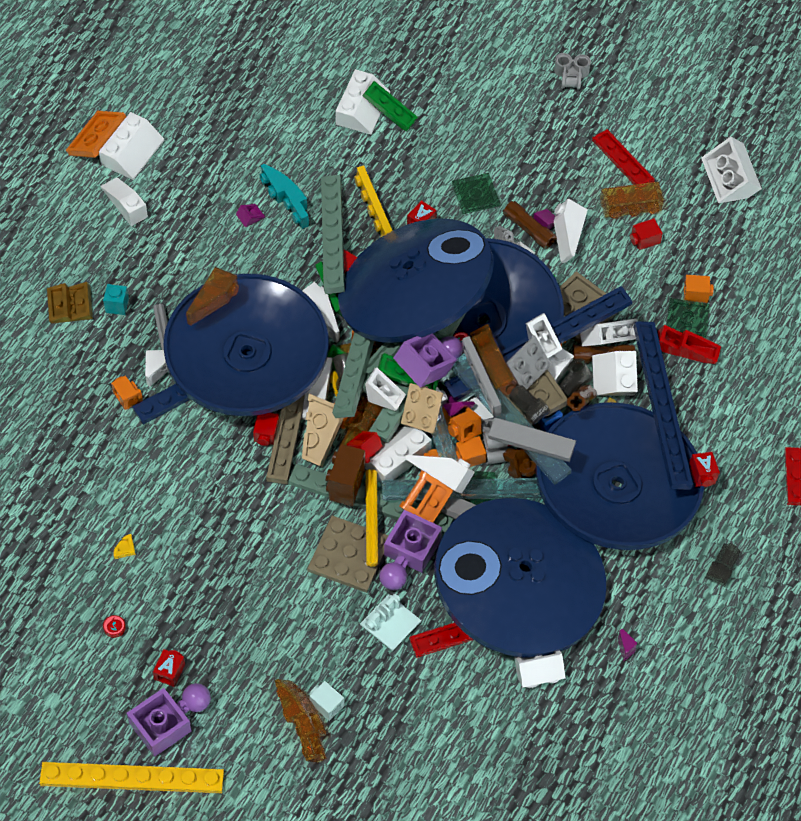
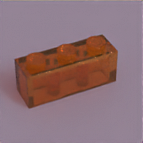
(631, 200)

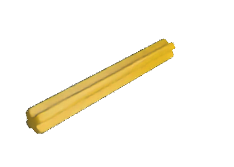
(371, 518)

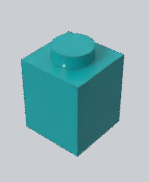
(116, 299)

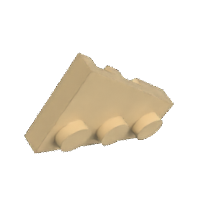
(320, 430)

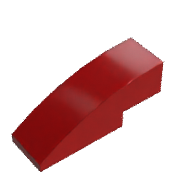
(688, 345)

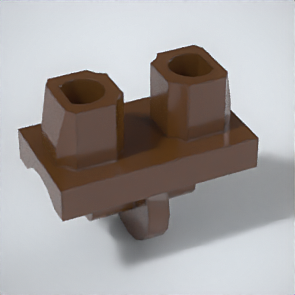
(520, 463)

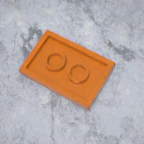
(95, 134)

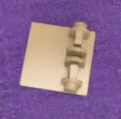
(422, 408)

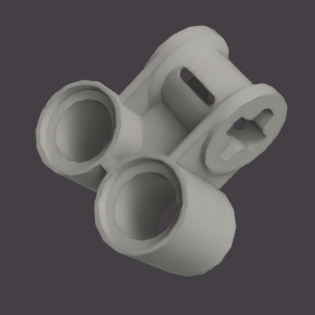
(572, 69)
(493, 448)

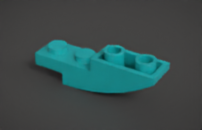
(286, 191)

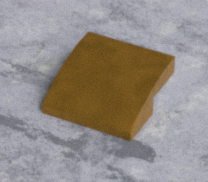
(69, 303)

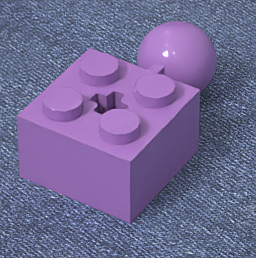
(428, 358)
(410, 545)
(171, 716)

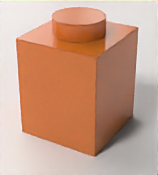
(697, 288)
(471, 451)

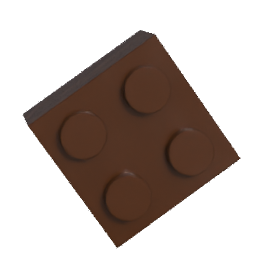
(345, 475)

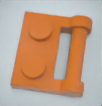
(433, 500)

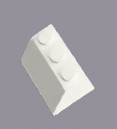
(354, 109)
(130, 146)
(731, 171)
(390, 460)

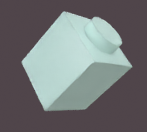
(326, 700)

